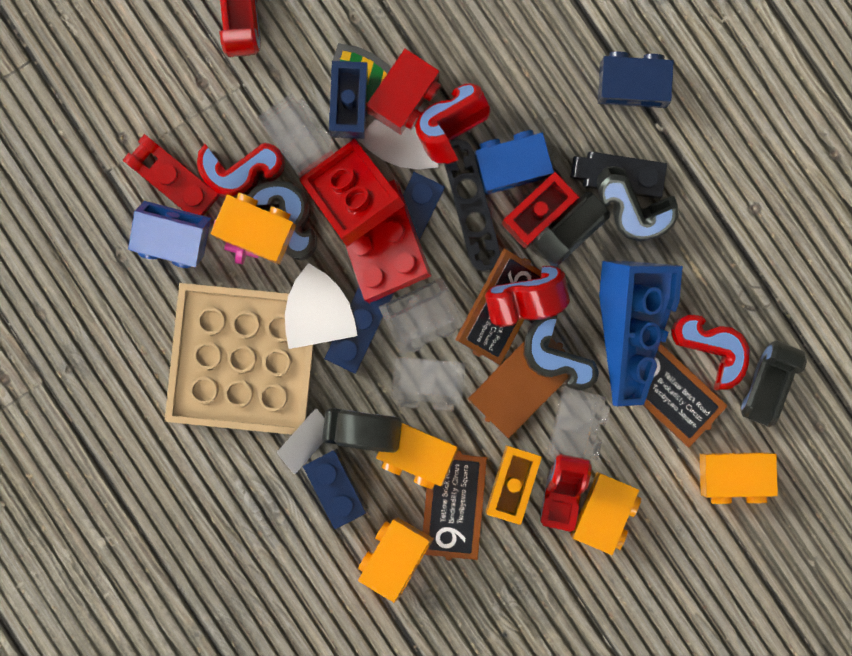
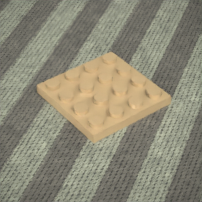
(236, 362)

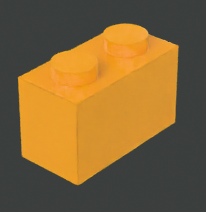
(254, 228)
(420, 455)
(738, 476)
(513, 484)
(606, 513)
(394, 559)

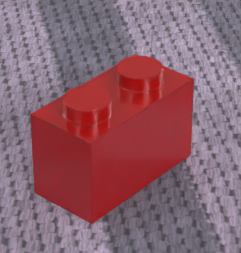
(404, 92)
(539, 210)

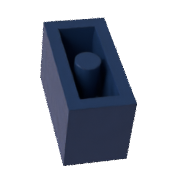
(635, 80)
(348, 99)
(335, 489)

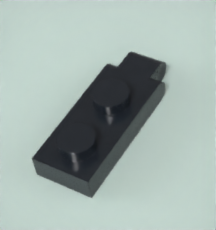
(644, 175)

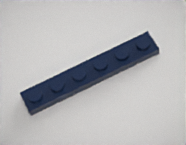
(421, 200)

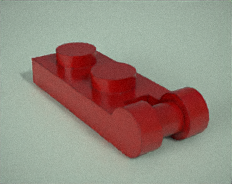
(171, 178)

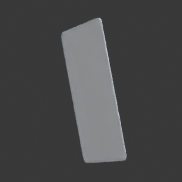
(303, 442)

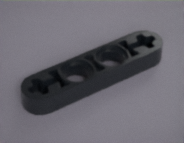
(476, 204)

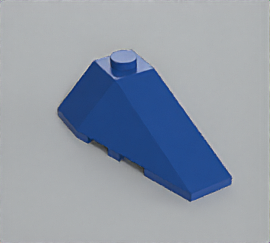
(634, 317)

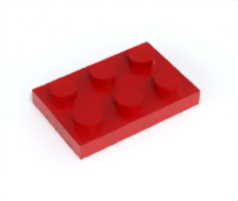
(351, 192)
(389, 255)

